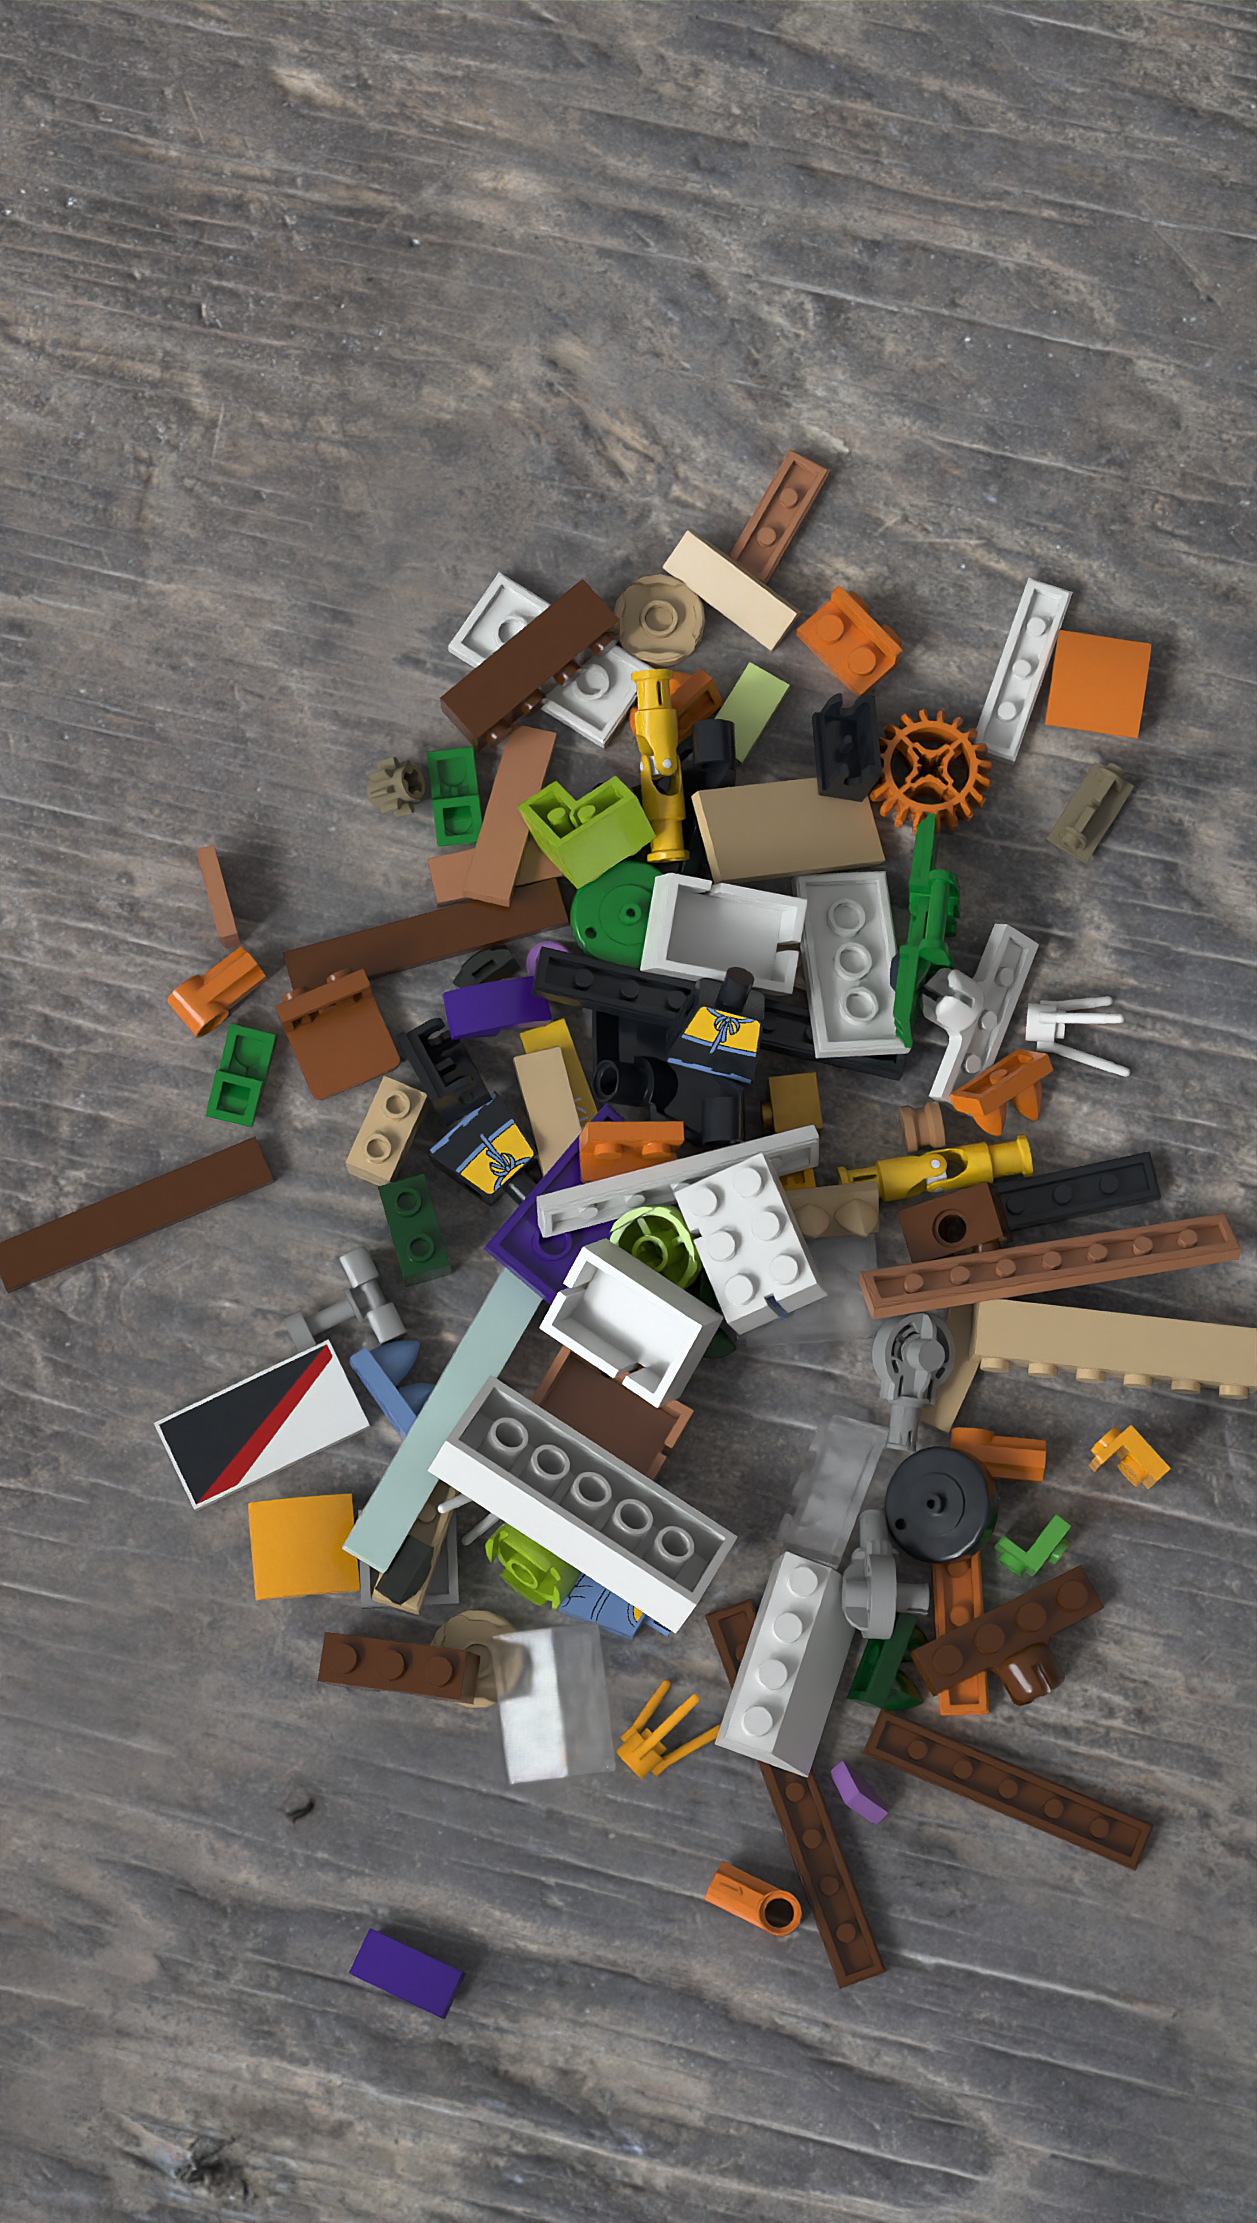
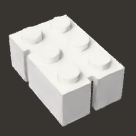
(724, 928)
(750, 1243)
(631, 1319)

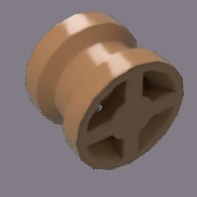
(922, 1126)

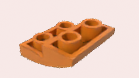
(1098, 683)

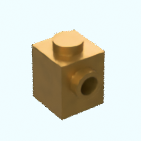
(792, 1103)

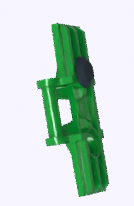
(933, 912)

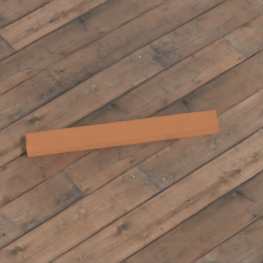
(1048, 1266)

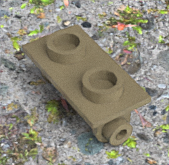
(1091, 811)

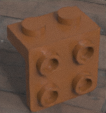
(337, 1034)

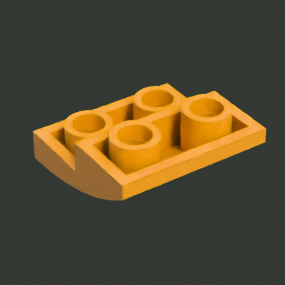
(300, 1545)

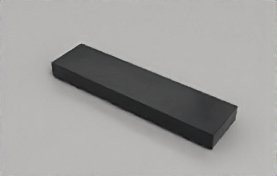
(1079, 1191)

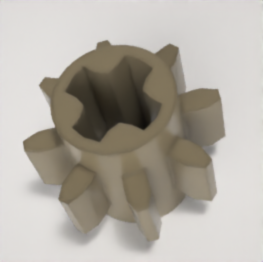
(395, 787)

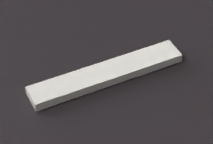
(616, 1195)

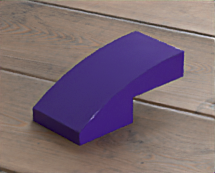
(494, 1007)
(407, 1973)

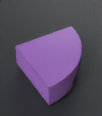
(858, 1793)

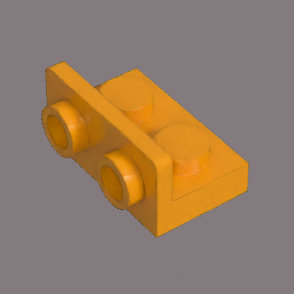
(1138, 1458)

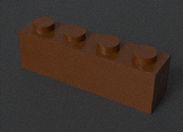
(531, 666)

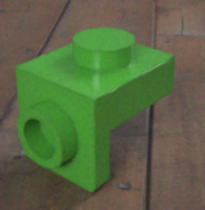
(1048, 1546)

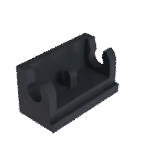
(847, 748)
(444, 1071)

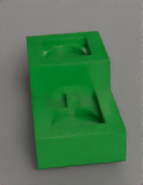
(454, 795)
(241, 1075)

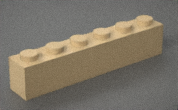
(1115, 1346)

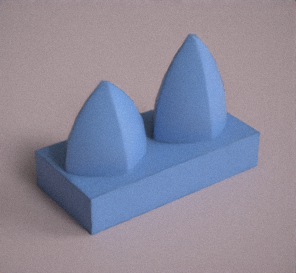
(380, 1373)

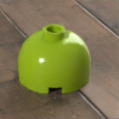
(661, 1241)
(531, 1567)

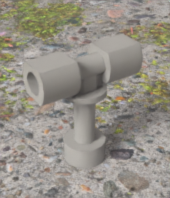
(363, 1301)

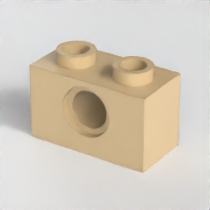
(387, 1132)

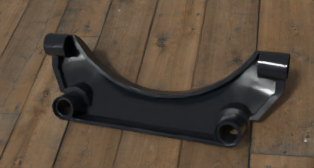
(630, 1052)

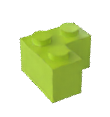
(587, 833)

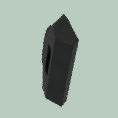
(487, 967)
(407, 1571)

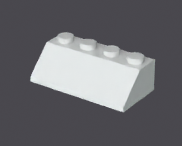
(789, 1667)

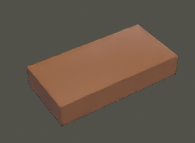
(218, 896)

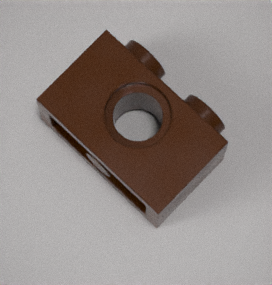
(928, 1222)

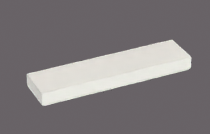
(1021, 669)

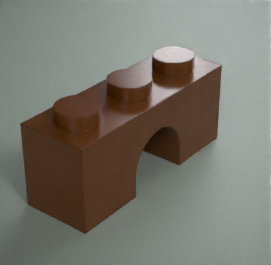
(399, 1667)

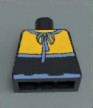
(719, 1027)
(488, 1154)

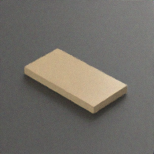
(783, 831)

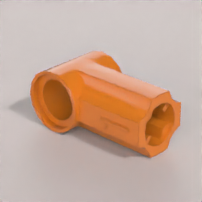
(206, 999)
(1003, 1456)
(749, 1898)

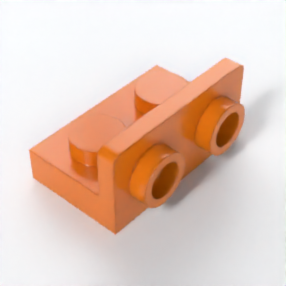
(851, 642)
(624, 1147)

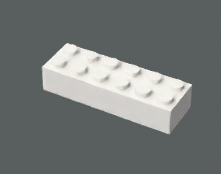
(583, 1504)

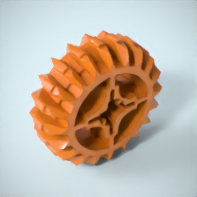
(955, 745)

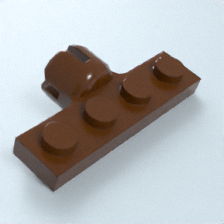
(1012, 1640)

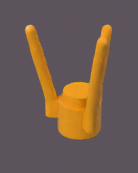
(643, 1750)

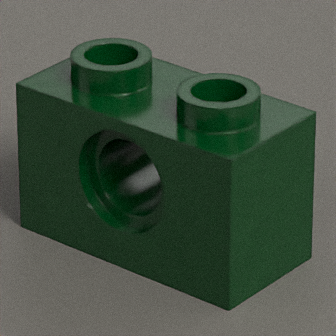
(415, 1230)

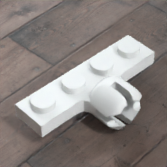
(977, 1008)

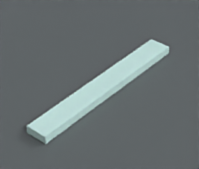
(406, 1481)

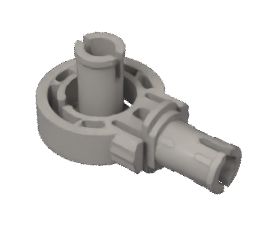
(911, 1370)
(870, 1583)

